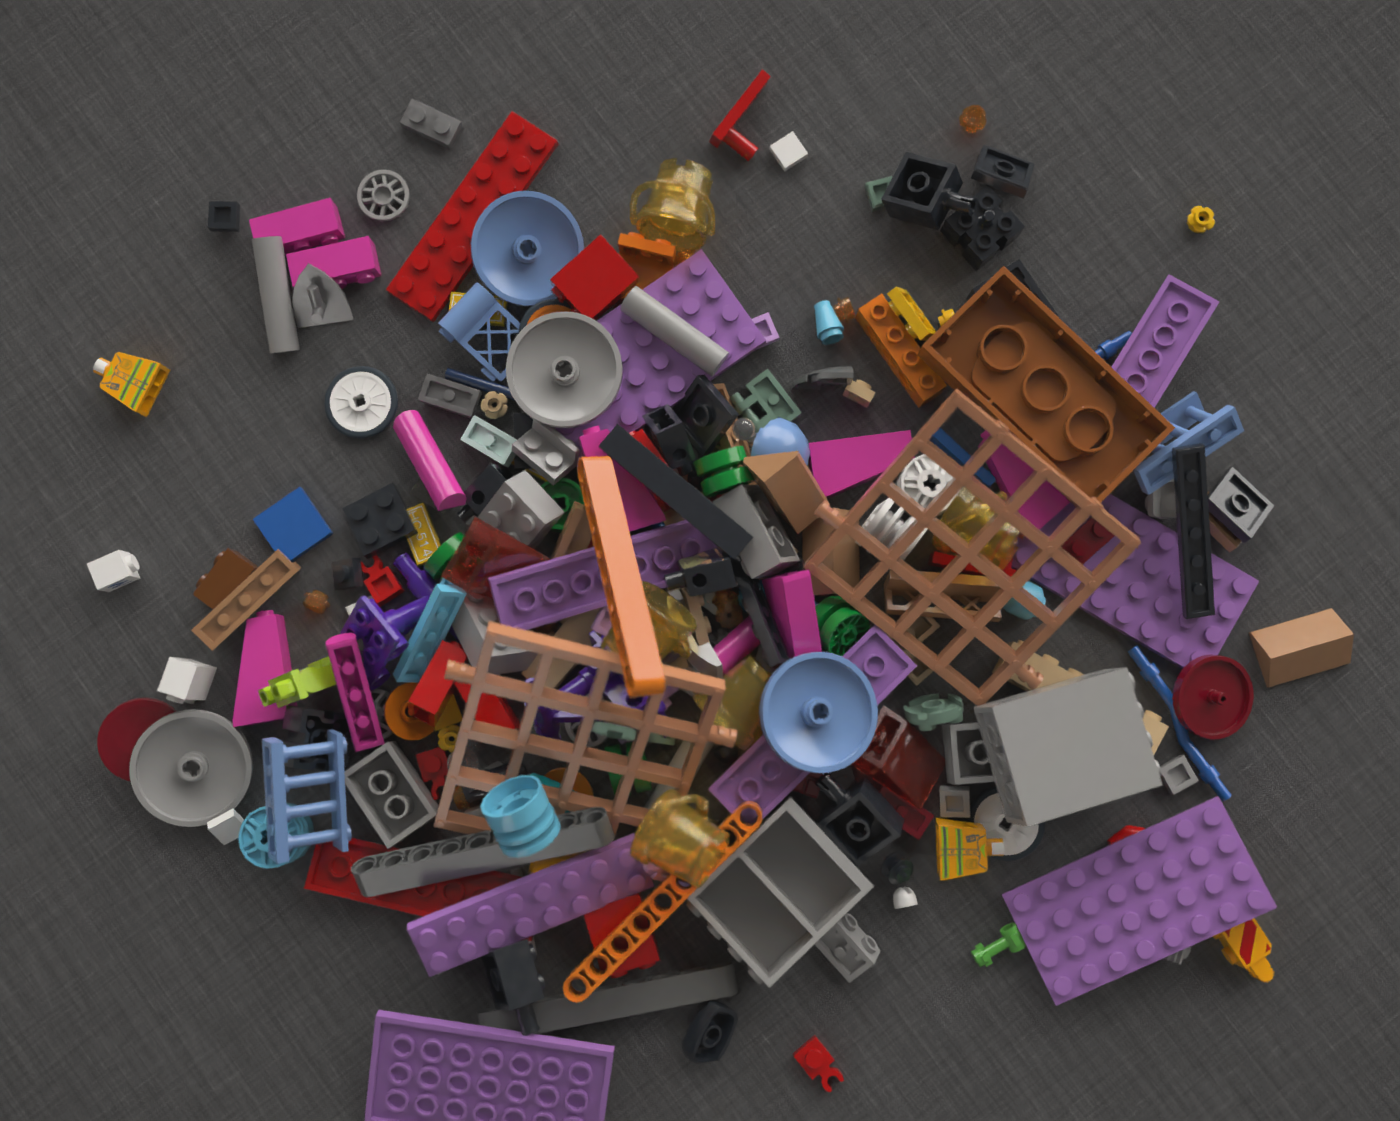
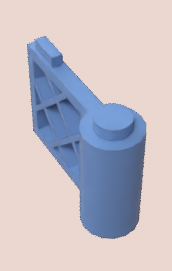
(468, 317)

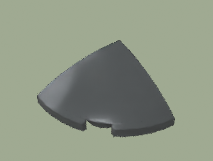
(829, 375)

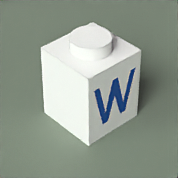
(114, 570)

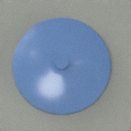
(523, 245)
(818, 712)

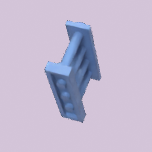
(1212, 432)
(278, 784)

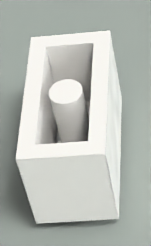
(186, 680)

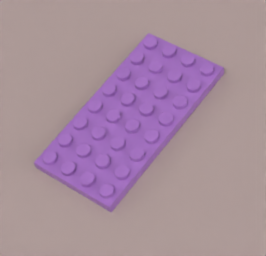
(655, 371)
(1145, 590)
(1138, 900)
(482, 1073)

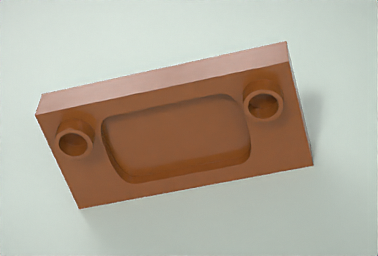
(1045, 386)

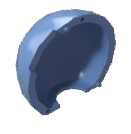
(780, 437)

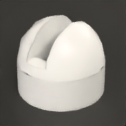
(904, 898)

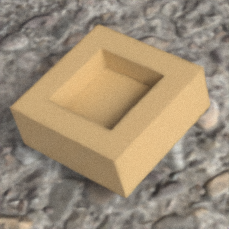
(859, 392)

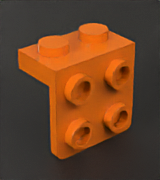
(646, 257)

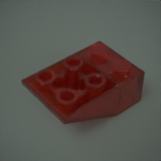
(485, 554)
(901, 759)

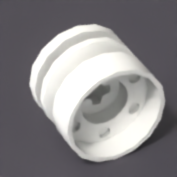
(916, 474)
(889, 526)

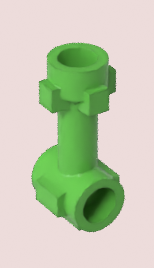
(1010, 939)

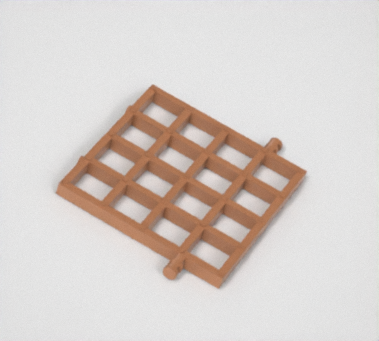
(970, 553)
(575, 754)

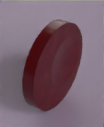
(1213, 696)
(124, 728)

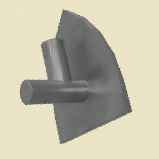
(318, 299)

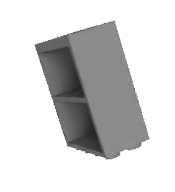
(1068, 746)
(778, 892)

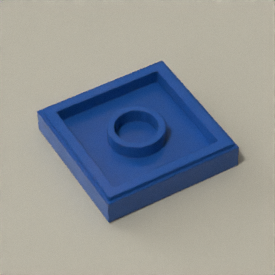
(293, 525)

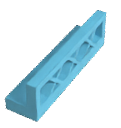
(430, 631)

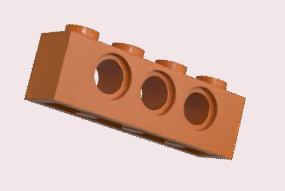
(899, 350)

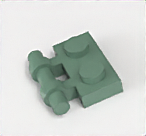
(771, 399)

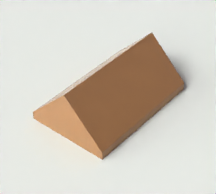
(787, 486)
(841, 560)
(1302, 647)

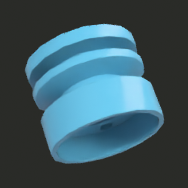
(520, 816)
(254, 839)

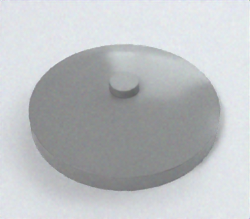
(564, 369)
(191, 767)

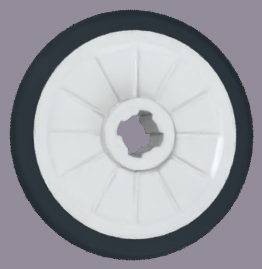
(355, 385)
(1017, 840)

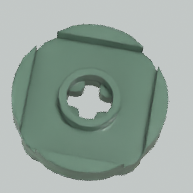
(930, 710)

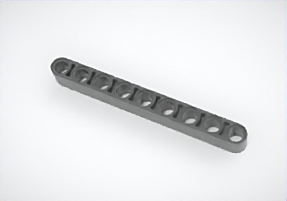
(473, 855)
(624, 999)

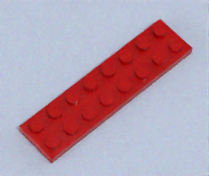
(444, 251)
(332, 875)

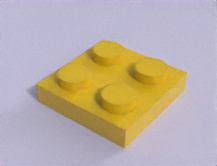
(904, 305)

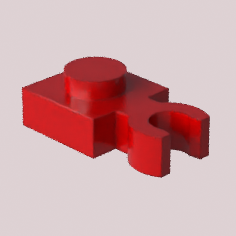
(382, 582)
(433, 767)
(816, 1060)

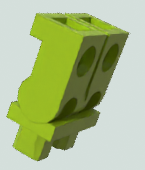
(298, 683)

